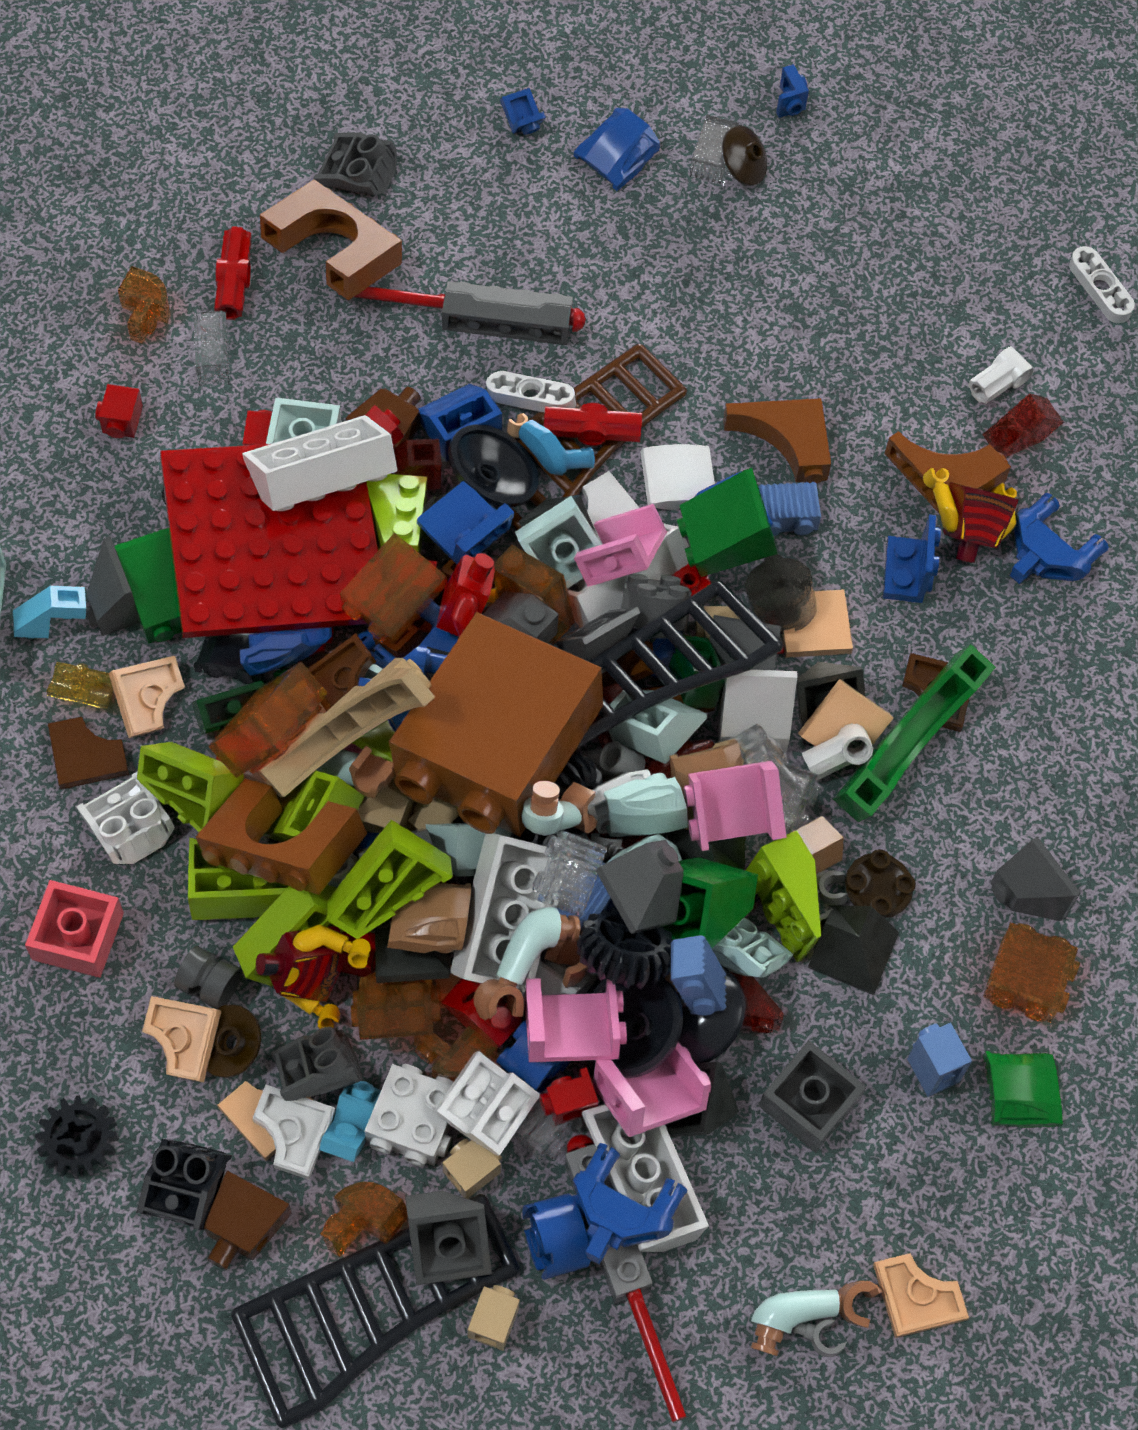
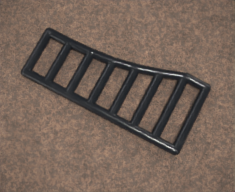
(673, 686)
(380, 1343)

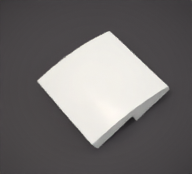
(675, 473)
(486, 1103)

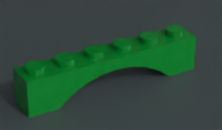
(894, 754)

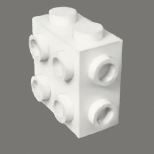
(405, 1116)

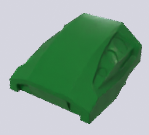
(1023, 1090)

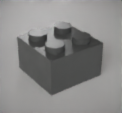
(812, 1096)

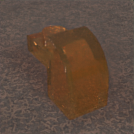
(147, 299)
(451, 1060)
(363, 1207)

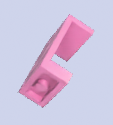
(627, 546)
(735, 803)
(573, 1024)
(655, 1098)

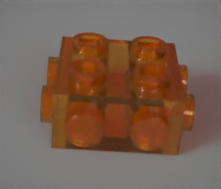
(1032, 973)
(395, 1008)

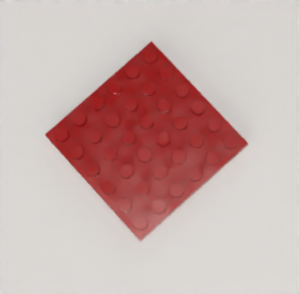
(255, 566)

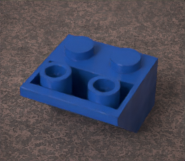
(457, 410)

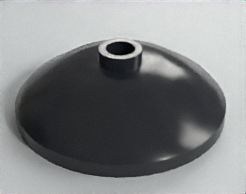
(493, 465)
(663, 1016)
(713, 1034)

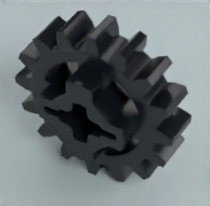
(63, 1141)

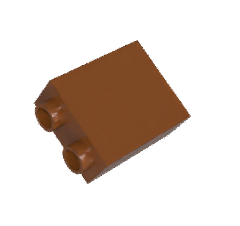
(497, 725)

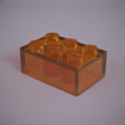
(269, 721)

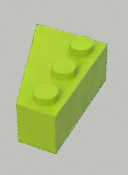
(396, 506)
(186, 781)
(385, 878)
(225, 893)
(289, 913)

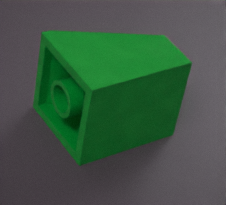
(727, 525)
(151, 578)
(712, 900)

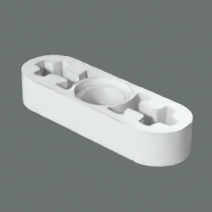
(1101, 271)
(551, 393)

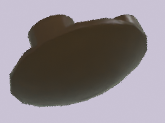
(880, 882)

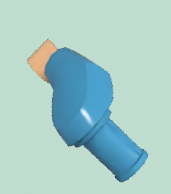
(548, 448)

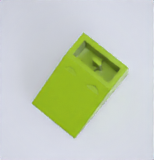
(307, 800)
(789, 892)

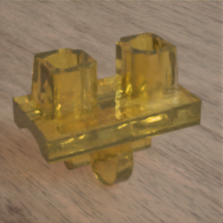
(81, 685)

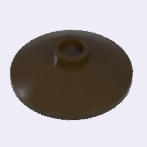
(744, 155)
(240, 1024)

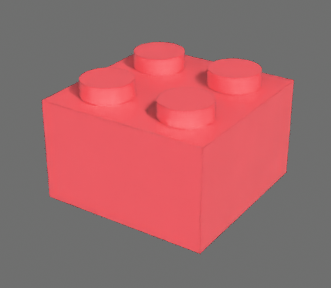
(74, 928)

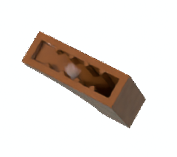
(791, 427)
(975, 469)

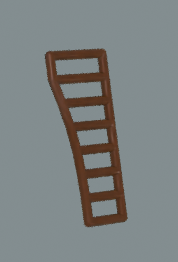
(593, 385)

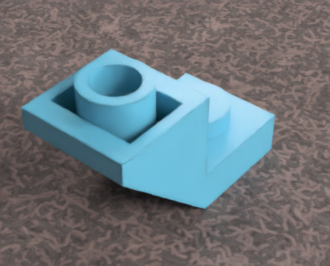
(34, 615)
(346, 1133)

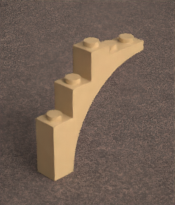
(389, 693)

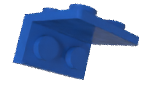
(464, 522)
(911, 564)

